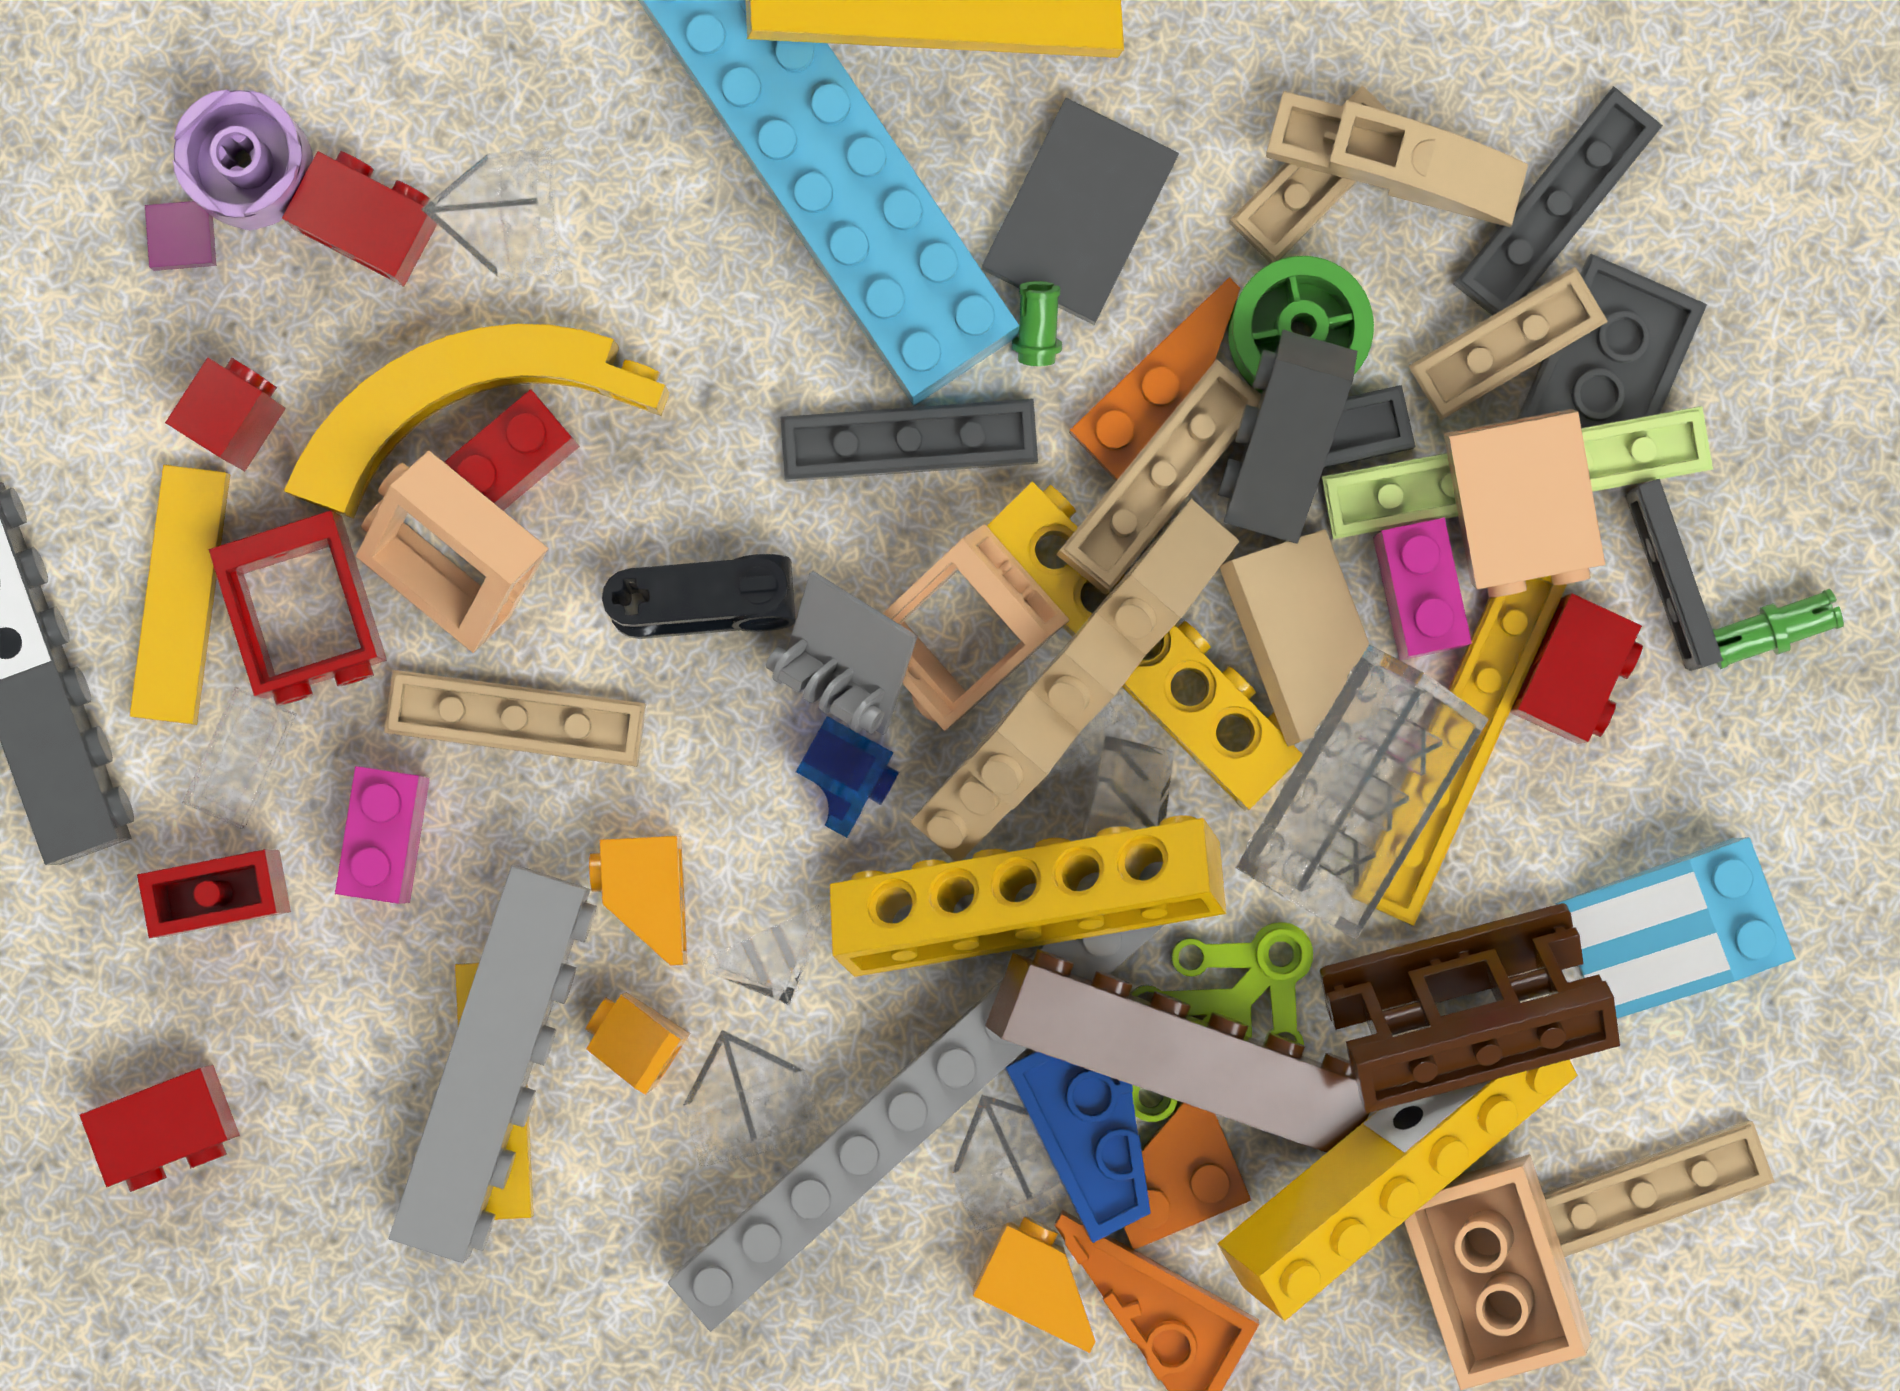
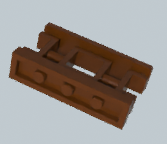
(1477, 1041)

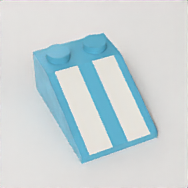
(1681, 927)

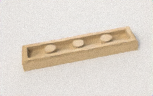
(1159, 478)
(515, 718)
(1658, 1188)

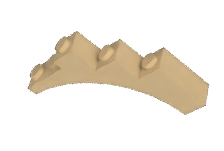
(1077, 682)

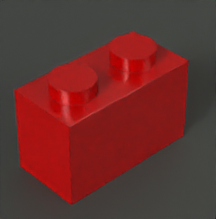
(360, 216)
(227, 411)
(513, 451)
(1578, 669)
(213, 893)
(160, 1126)

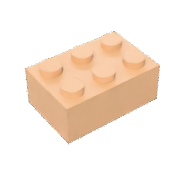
(1497, 1275)

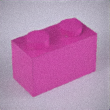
(1422, 589)
(382, 835)

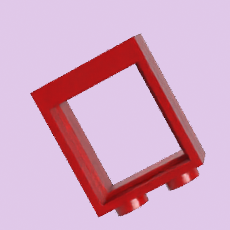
(279, 545)

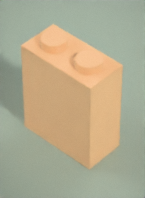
(1525, 502)

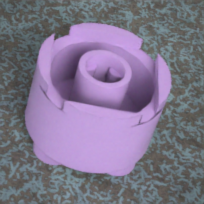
(212, 136)

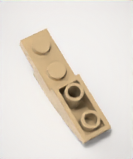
(1398, 155)

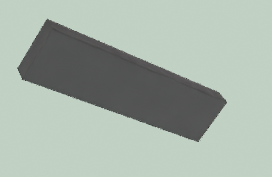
(1559, 203)
(909, 440)

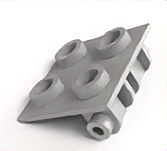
(845, 656)

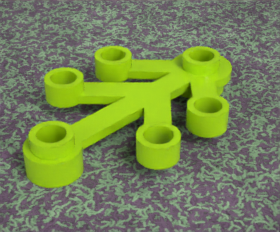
(1237, 1001)

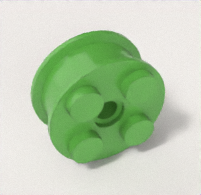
(1301, 291)

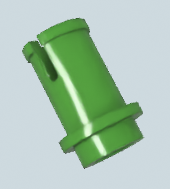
(1038, 324)

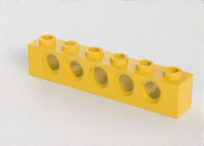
(1241, 774)
(1183, 890)

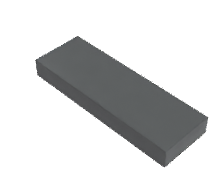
(1673, 575)

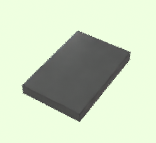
(1080, 209)
(1626, 363)

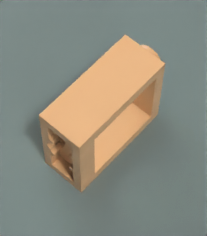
(468, 526)
(1009, 593)

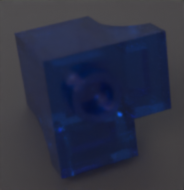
(849, 773)

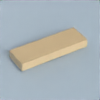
(1292, 202)
(1508, 343)

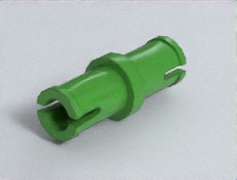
(1778, 628)

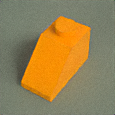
(645, 890)
(634, 1041)
(1035, 1282)

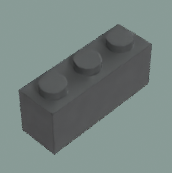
(1287, 435)

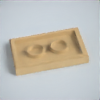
(1297, 627)

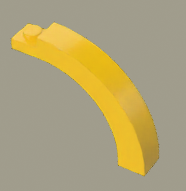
(418, 384)

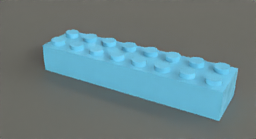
(843, 193)

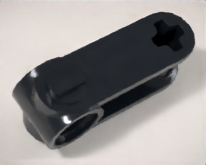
(703, 597)

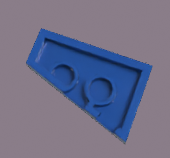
(1089, 1138)

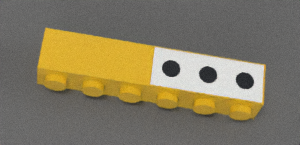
(1375, 1184)

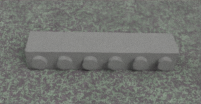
(491, 1063)

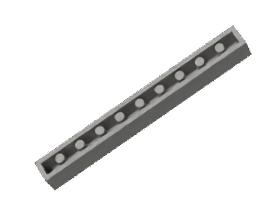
(871, 1143)

